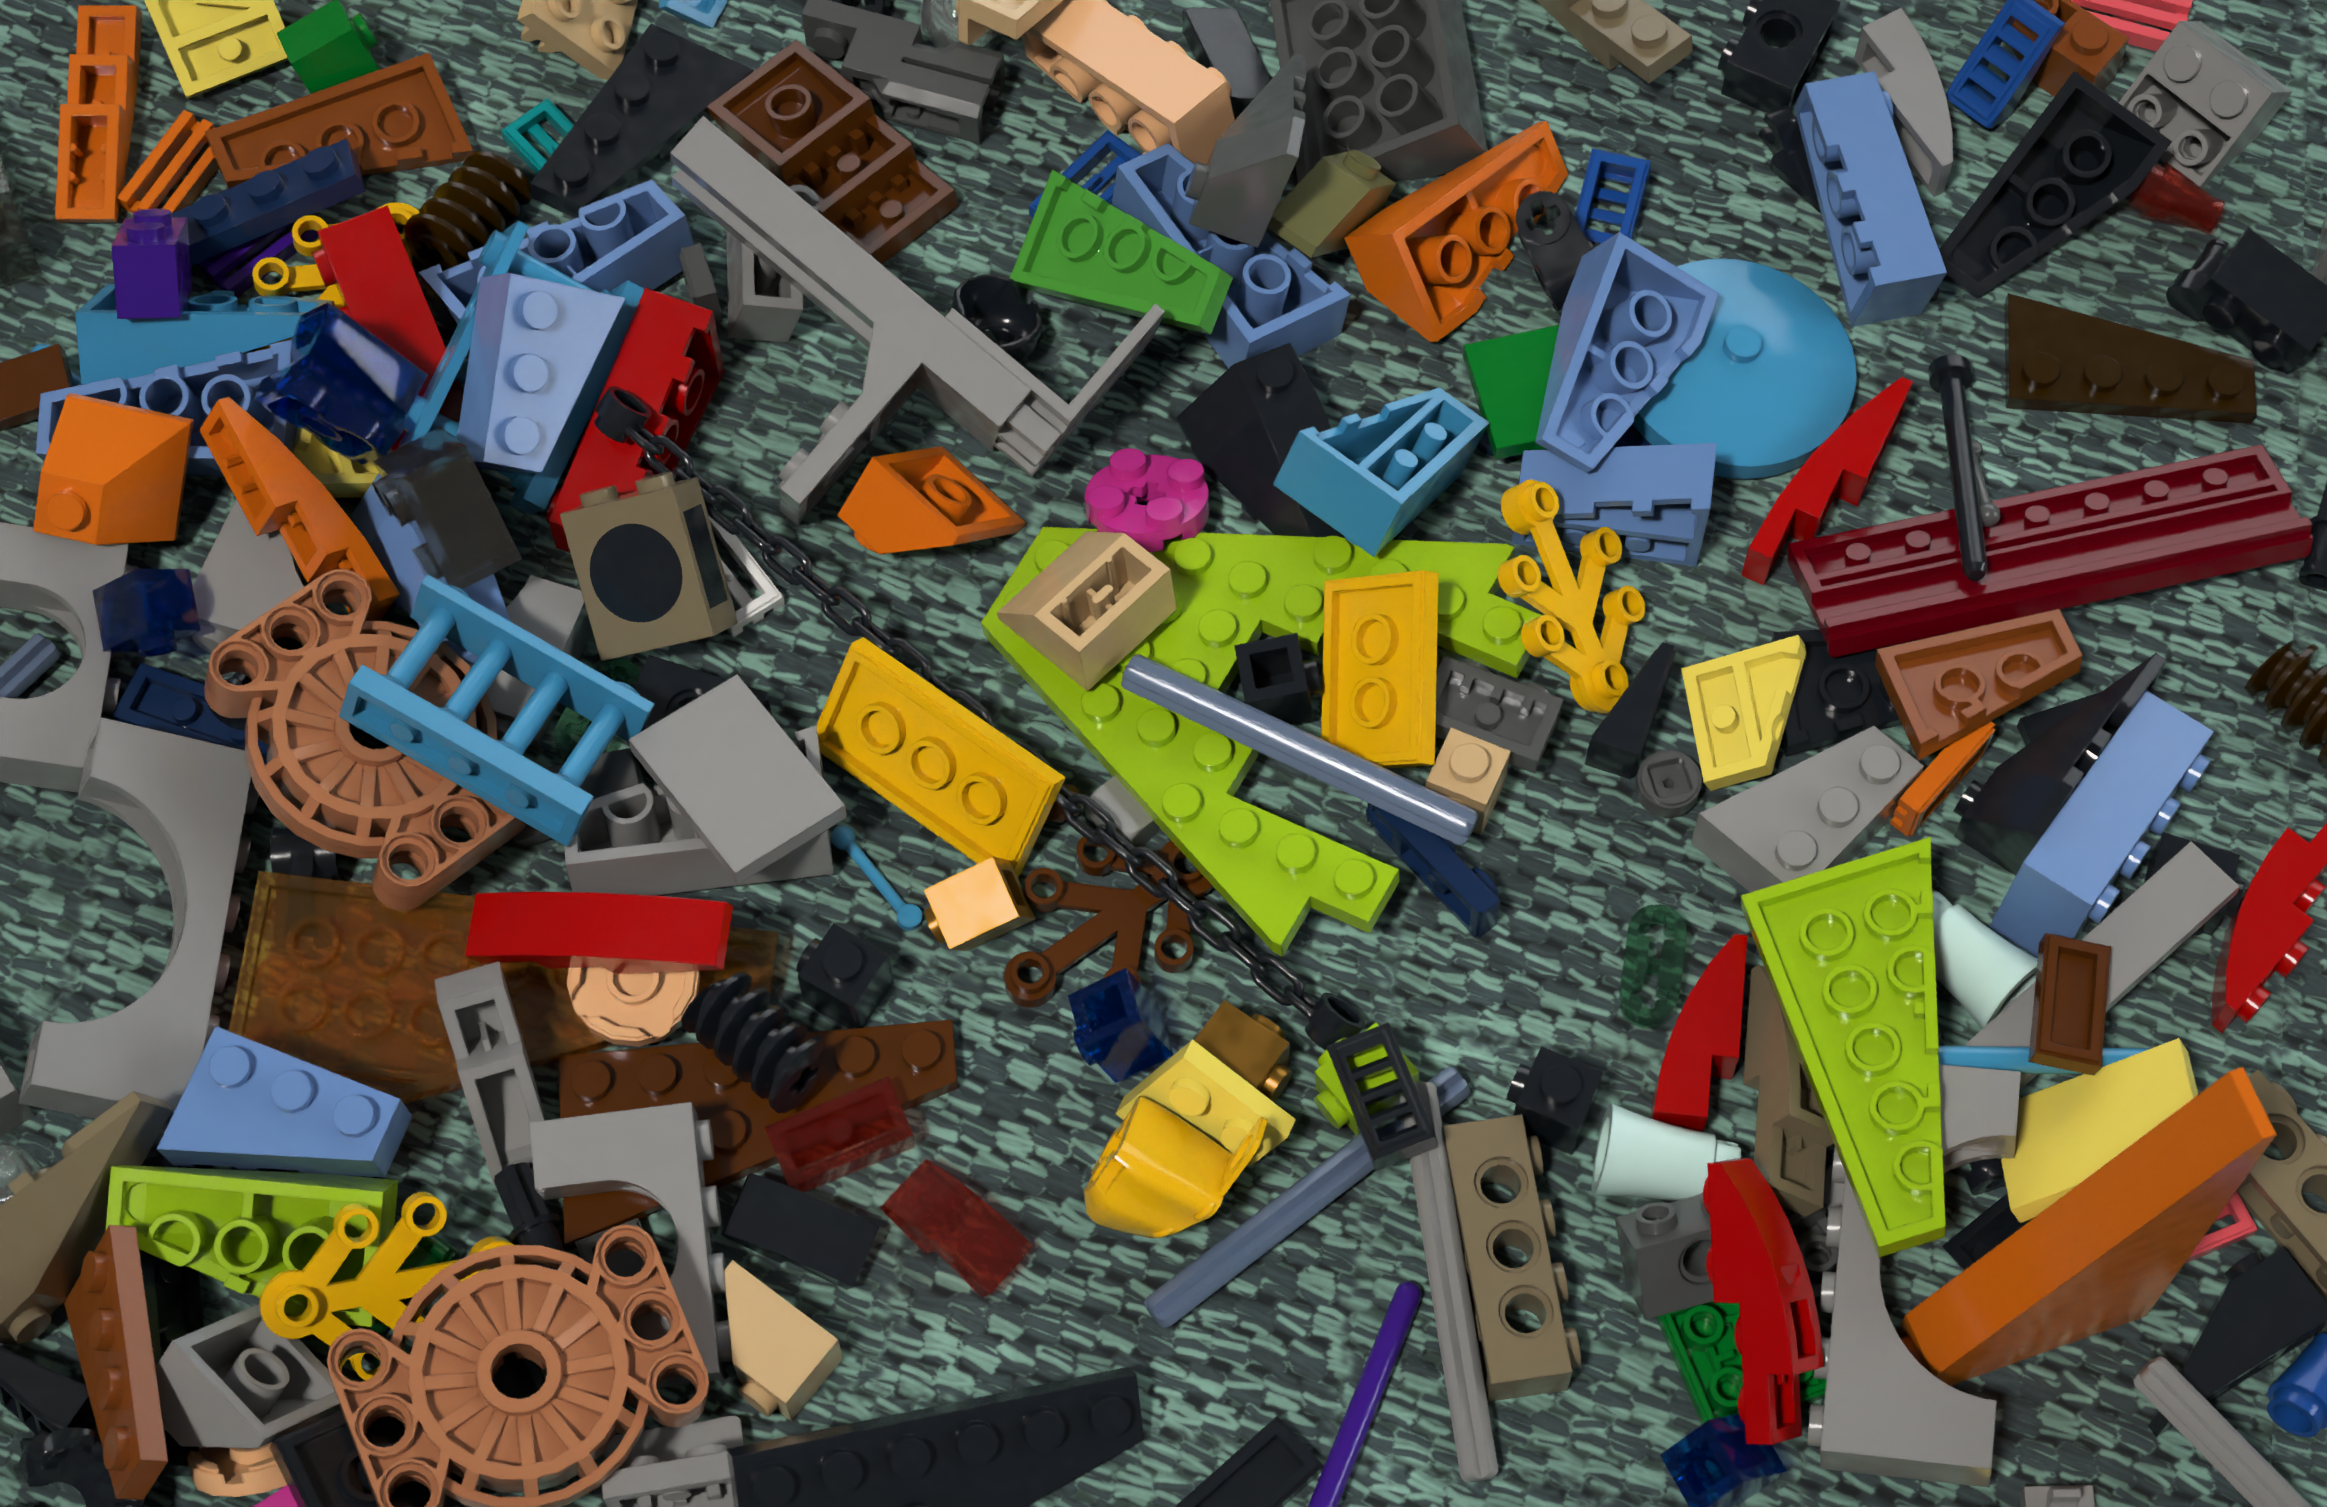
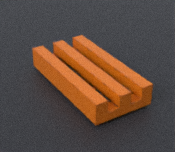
(134, 194)
(1940, 779)

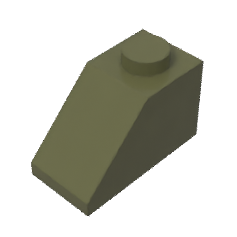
(1331, 202)

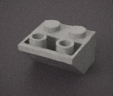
(2204, 99)

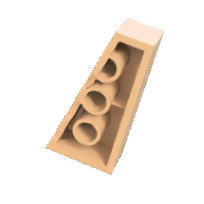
(1132, 77)

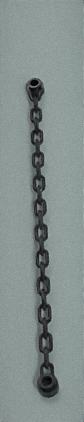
(1330, 1018)

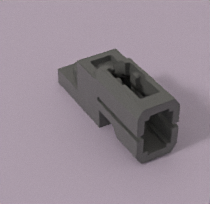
(903, 77)

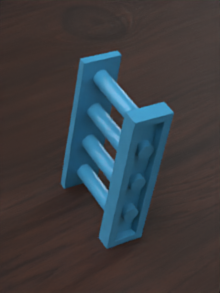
(499, 256)
(472, 759)

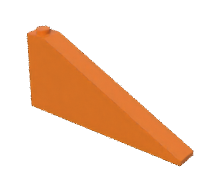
(2101, 1247)

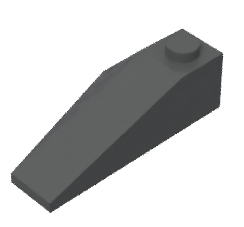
(1252, 160)

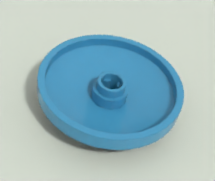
(1764, 378)

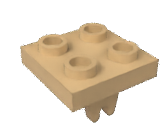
(584, 30)

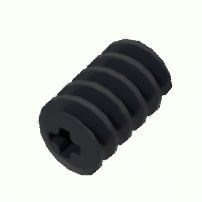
(755, 1040)

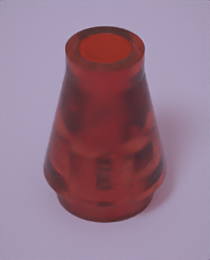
(2176, 199)

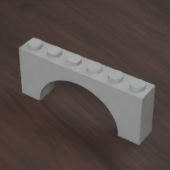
(255, 573)
(190, 811)
(1880, 1403)

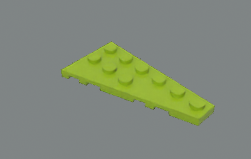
(1861, 1003)

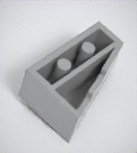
(1808, 813)

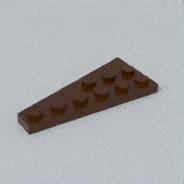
(913, 1056)

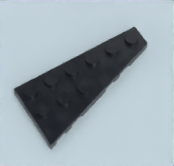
(954, 1454)

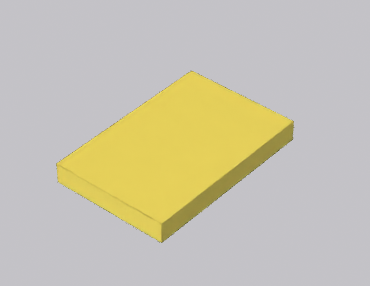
(2089, 1121)

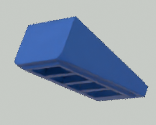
(1983, 92)
(1617, 169)

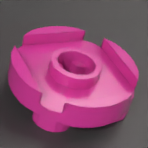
(1171, 485)

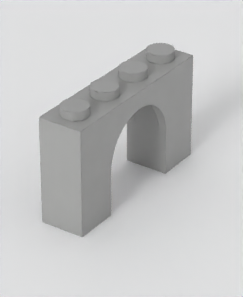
(55, 576)
(660, 1157)

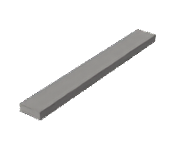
(2140, 938)

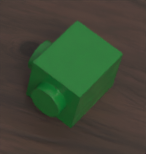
(329, 47)

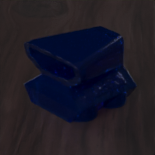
(343, 385)

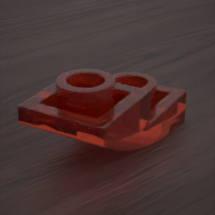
(958, 1225)

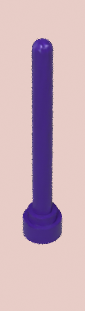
(1367, 1396)

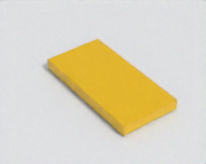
(935, 758)

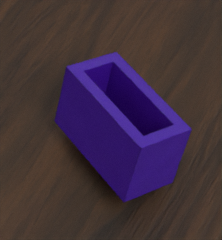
(152, 265)

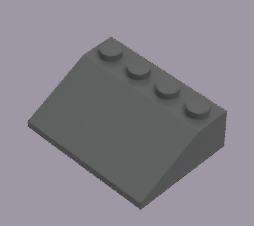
(1384, 83)

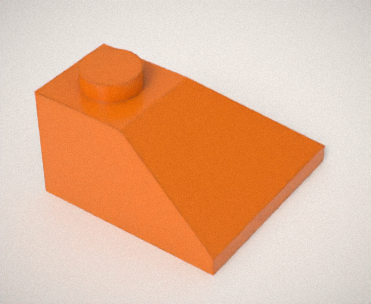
(113, 474)
(923, 503)

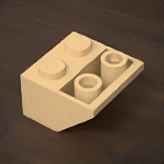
(1092, 605)

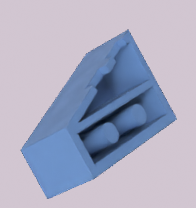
(528, 367)
(1646, 494)

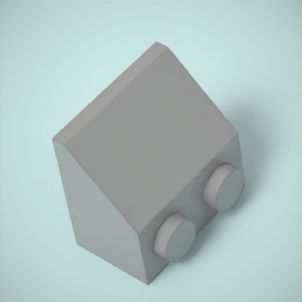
(240, 1385)

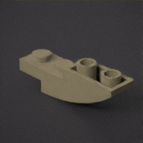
(1624, 33)
(1789, 1121)

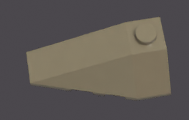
(63, 1213)

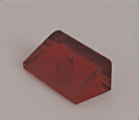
(840, 1136)

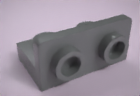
(1496, 710)

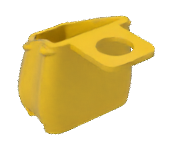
(1162, 1173)

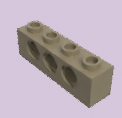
(2276, 1186)
(1510, 1360)

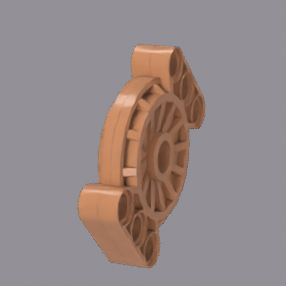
(315, 770)
(544, 1316)

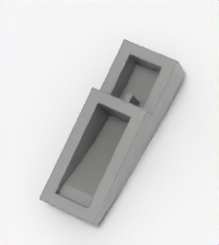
(1917, 95)
(491, 1063)

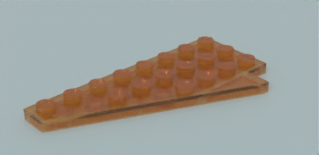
(356, 991)

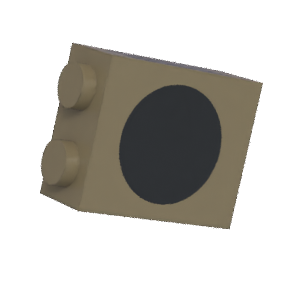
(648, 566)

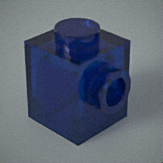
(146, 611)
(1119, 1026)
(1718, 1466)

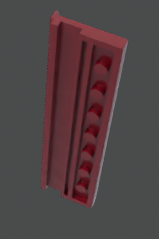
(2052, 550)

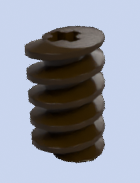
(467, 210)
(2300, 690)

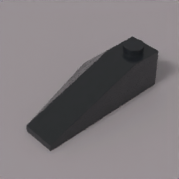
(2060, 177)
(1246, 429)
(2034, 784)

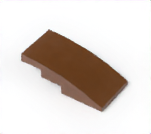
(824, 135)

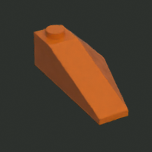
(1445, 238)

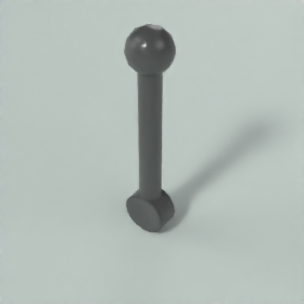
(1989, 512)

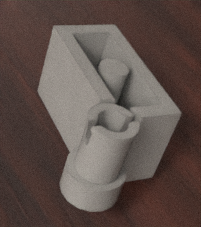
(760, 299)

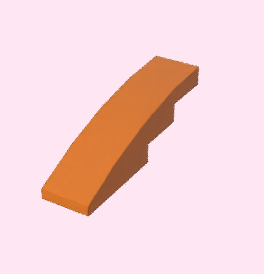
(98, 114)
(287, 497)

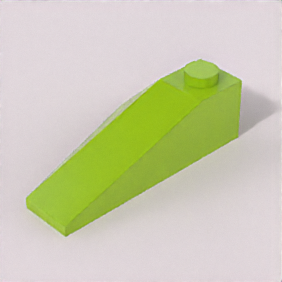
(248, 1222)

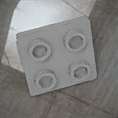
(676, 1466)

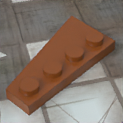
(390, 118)
(117, 1361)

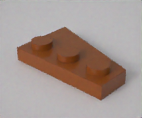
(1974, 675)

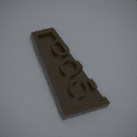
(2108, 368)

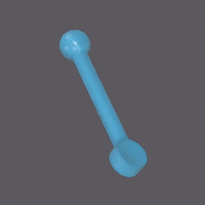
(908, 915)

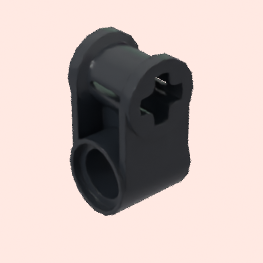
(1555, 254)

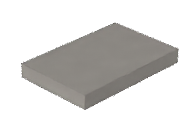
(737, 779)

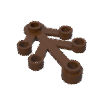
(1118, 912)

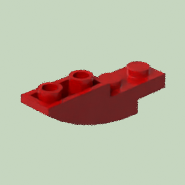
(2268, 926)
(1762, 1269)

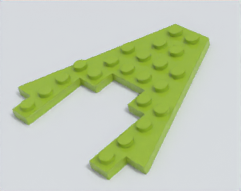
(1186, 773)

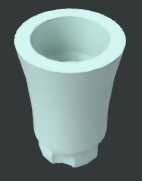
(1977, 962)
(1653, 1157)

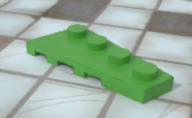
(1115, 262)

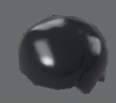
(999, 313)

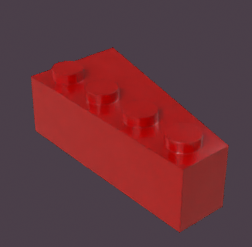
(672, 366)

